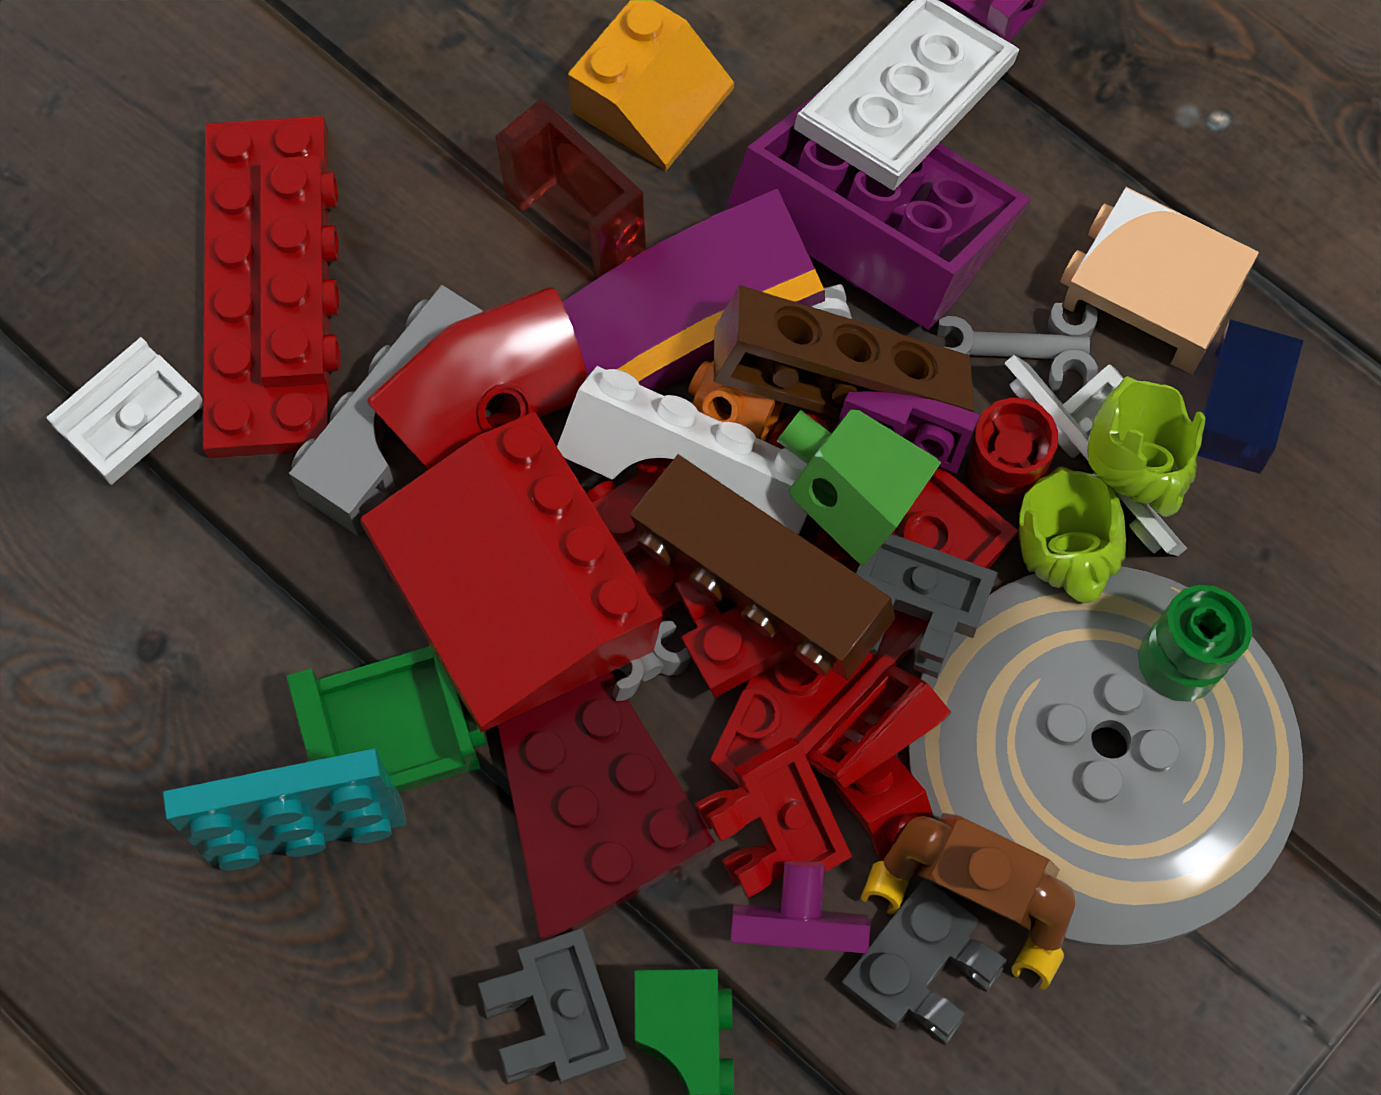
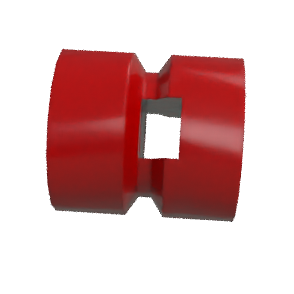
(1010, 450)

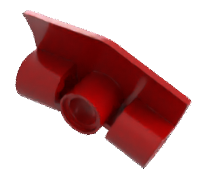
(511, 349)

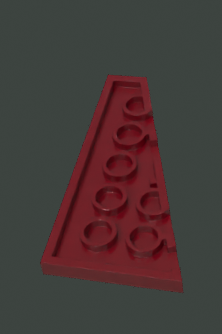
(594, 806)

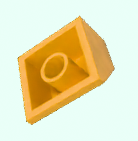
(648, 82)

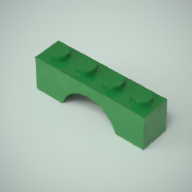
(680, 1026)

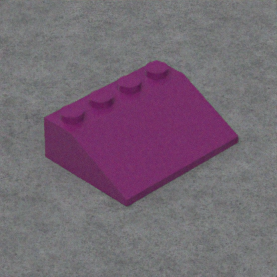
(901, 245)

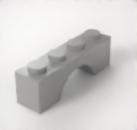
(345, 465)

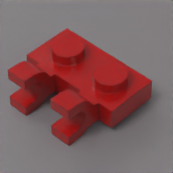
(725, 644)
(790, 810)

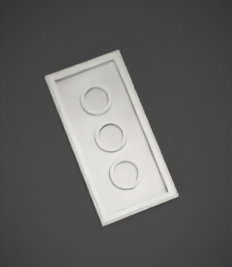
(906, 90)

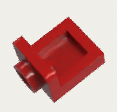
(885, 802)

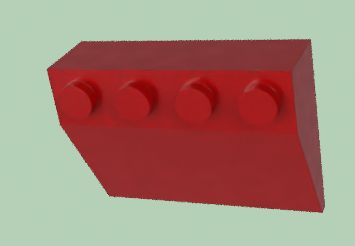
(512, 573)

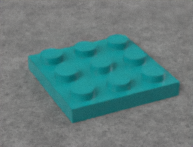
(288, 809)

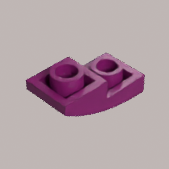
(927, 423)

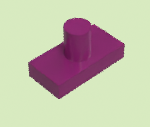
(801, 918)

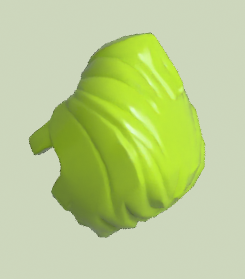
(1146, 444)
(1072, 532)

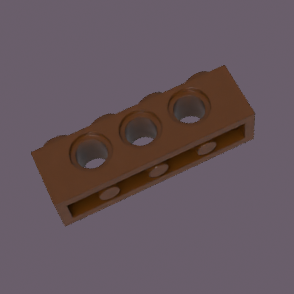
(819, 356)

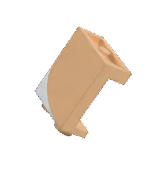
(1159, 274)

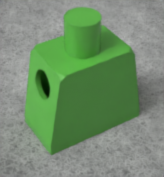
(856, 478)

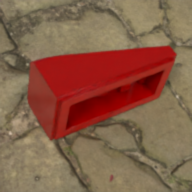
(878, 726)

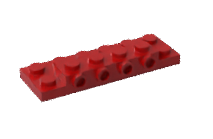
(268, 286)

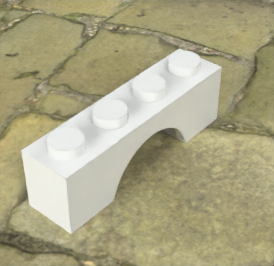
(624, 423)

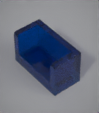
(1248, 395)

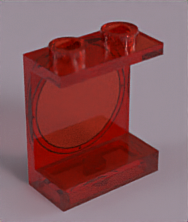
(547, 150)

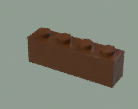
(762, 568)

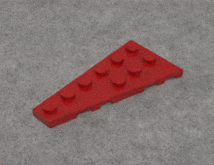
(805, 704)

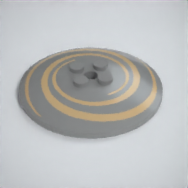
(1141, 837)

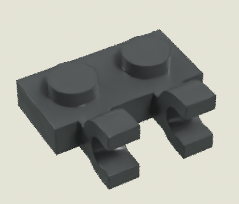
(931, 588)
(910, 956)
(570, 1008)

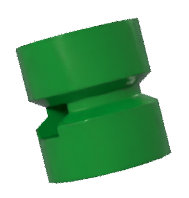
(1194, 643)

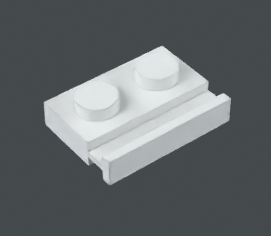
(125, 410)

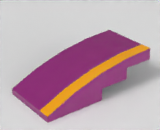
(663, 305)

